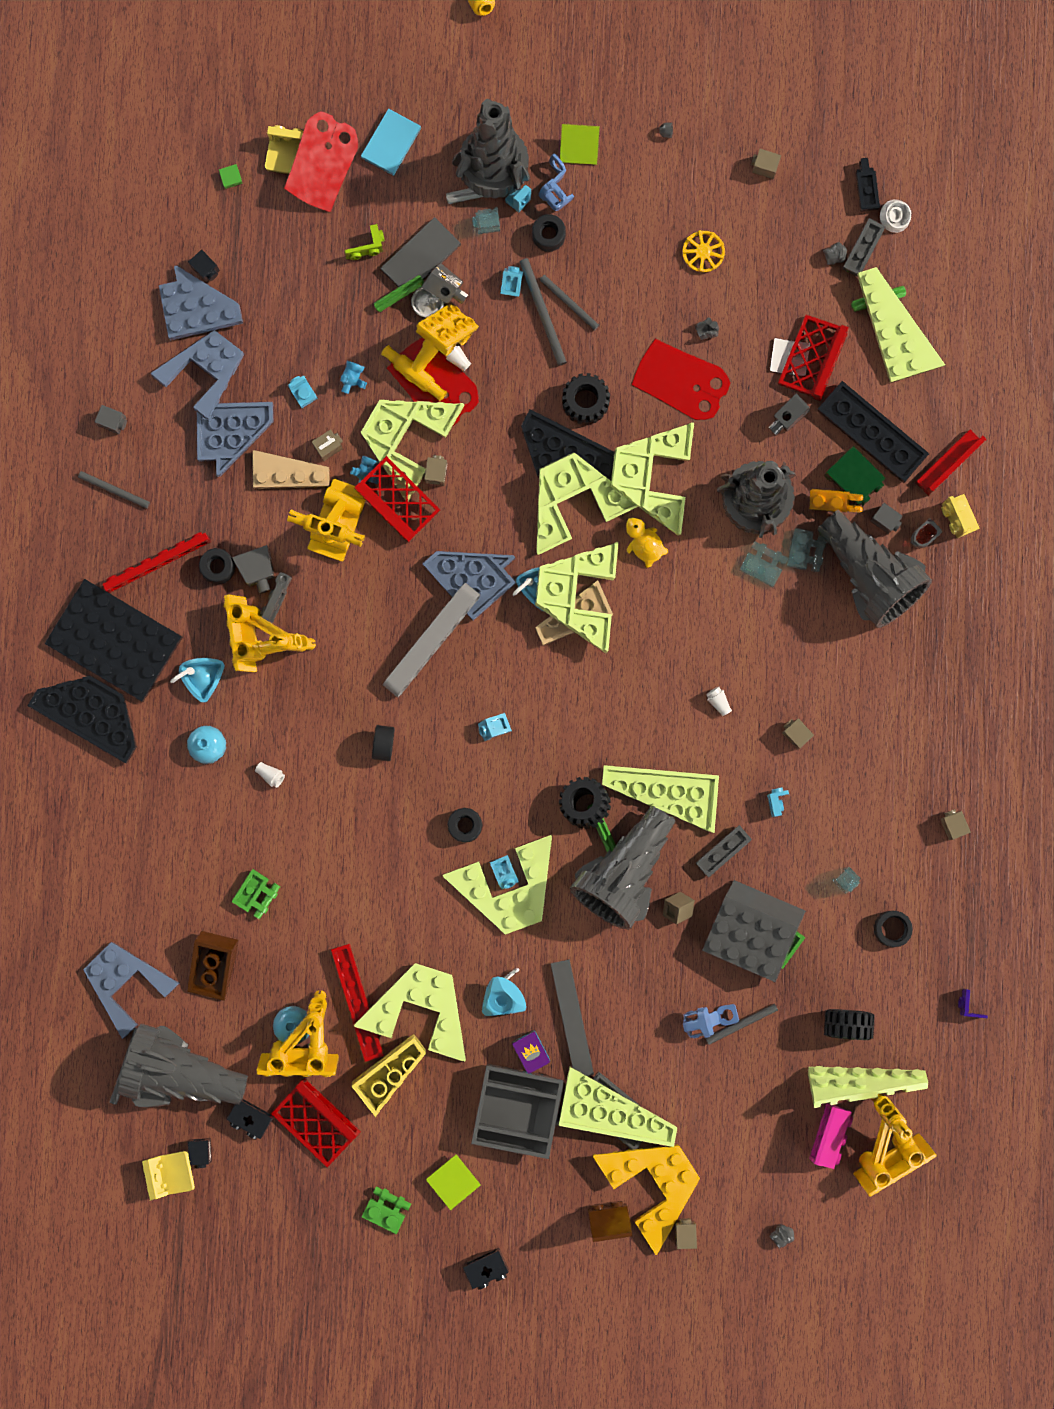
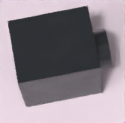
(204, 266)
(200, 1152)

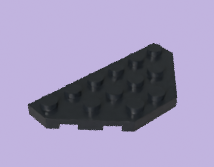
(552, 441)
(90, 712)

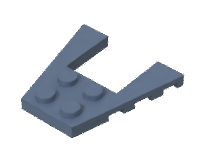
(215, 357)
(111, 971)

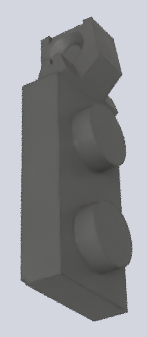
(276, 597)

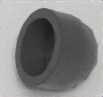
(666, 130)

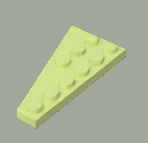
(898, 336)
(676, 793)
(858, 1083)
(601, 1110)

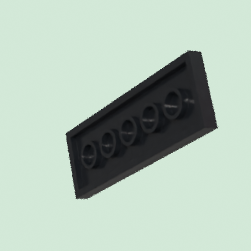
(873, 431)

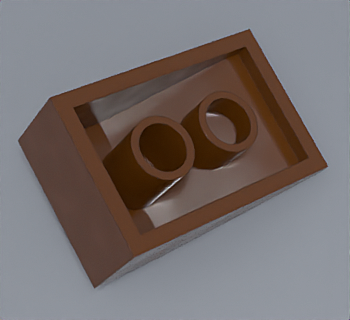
(212, 965)
(609, 1221)

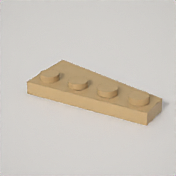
(284, 472)
(590, 600)

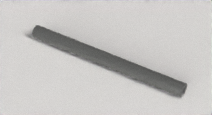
(543, 312)

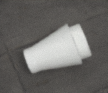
(458, 358)
(719, 701)
(271, 775)

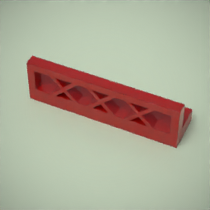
(950, 462)

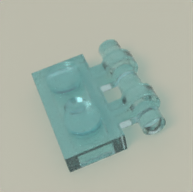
(800, 550)
(761, 569)

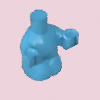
(351, 376)
(365, 468)

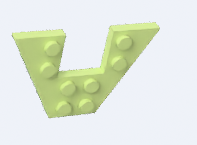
(389, 424)
(633, 474)
(563, 480)
(558, 591)
(515, 908)
(426, 989)

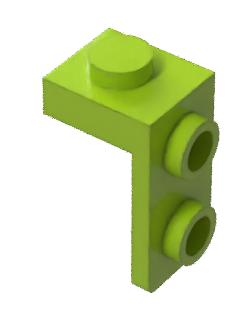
(371, 250)

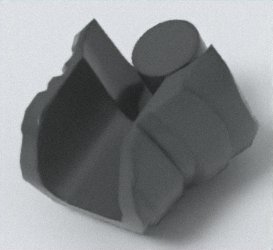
(835, 253)
(707, 329)
(782, 1235)

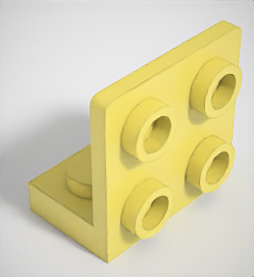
(959, 515)

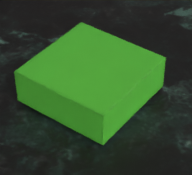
(230, 176)

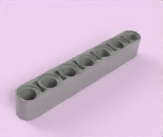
(431, 640)

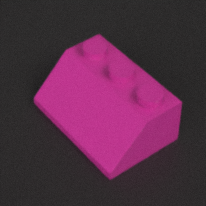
(831, 1136)

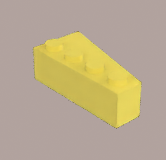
(385, 1076)

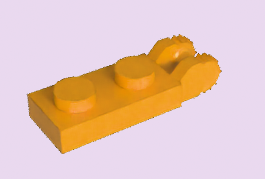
(834, 500)

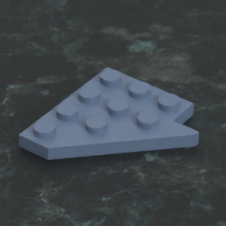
(196, 307)
(231, 431)
(480, 571)

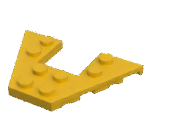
(671, 1173)

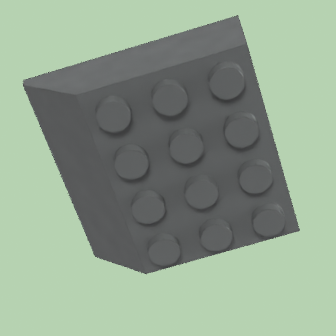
(754, 931)
(517, 1111)

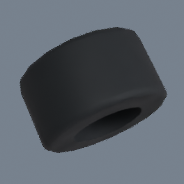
(542, 243)
(217, 578)
(383, 743)
(464, 813)

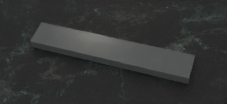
(572, 1017)

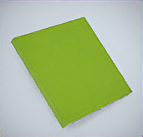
(579, 144)
(453, 1182)

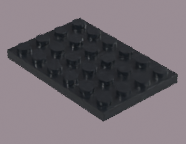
(113, 640)

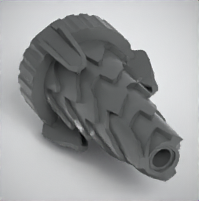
(493, 155)
(755, 503)
(883, 581)
(615, 884)
(164, 1067)

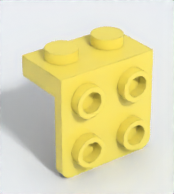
(282, 148)
(168, 1174)

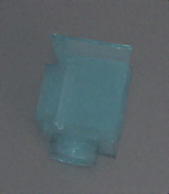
(486, 221)
(847, 880)

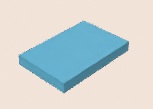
(391, 142)

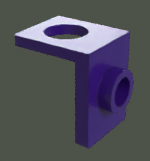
(963, 1003)

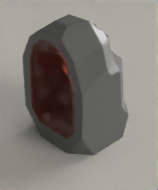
(925, 534)

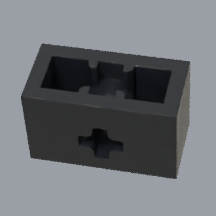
(260, 1118)
(475, 1267)

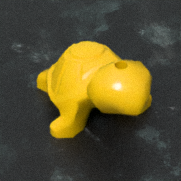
(646, 542)

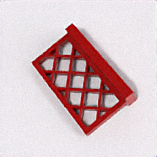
(828, 364)
(388, 513)
(324, 1108)

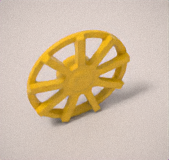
(703, 251)

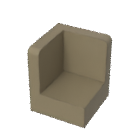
(678, 908)

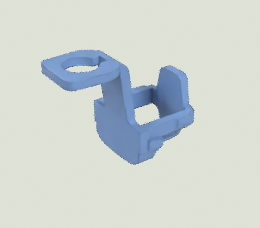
(546, 191)
(707, 1020)

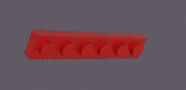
(149, 565)
(356, 999)

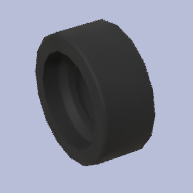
(907, 926)

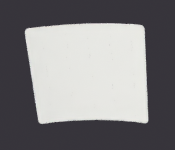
(781, 352)

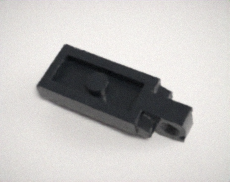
(867, 186)

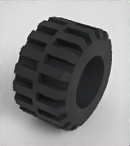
(586, 383)
(574, 792)
(849, 1024)

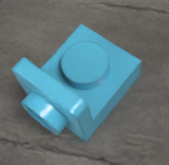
(519, 198)
(511, 281)
(302, 391)
(494, 726)
(775, 804)
(504, 872)

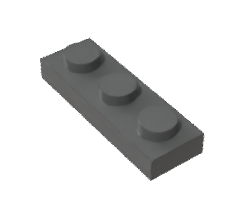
(864, 247)
(723, 851)

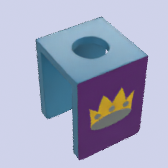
(531, 1052)

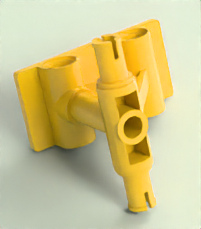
(441, 334)
(337, 521)
(243, 637)
(309, 1061)
(883, 1167)

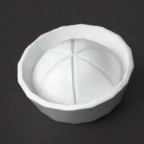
(895, 215)
(425, 303)

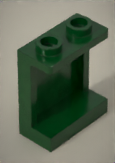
(855, 475)

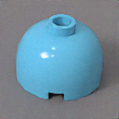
(206, 744)
(287, 1021)

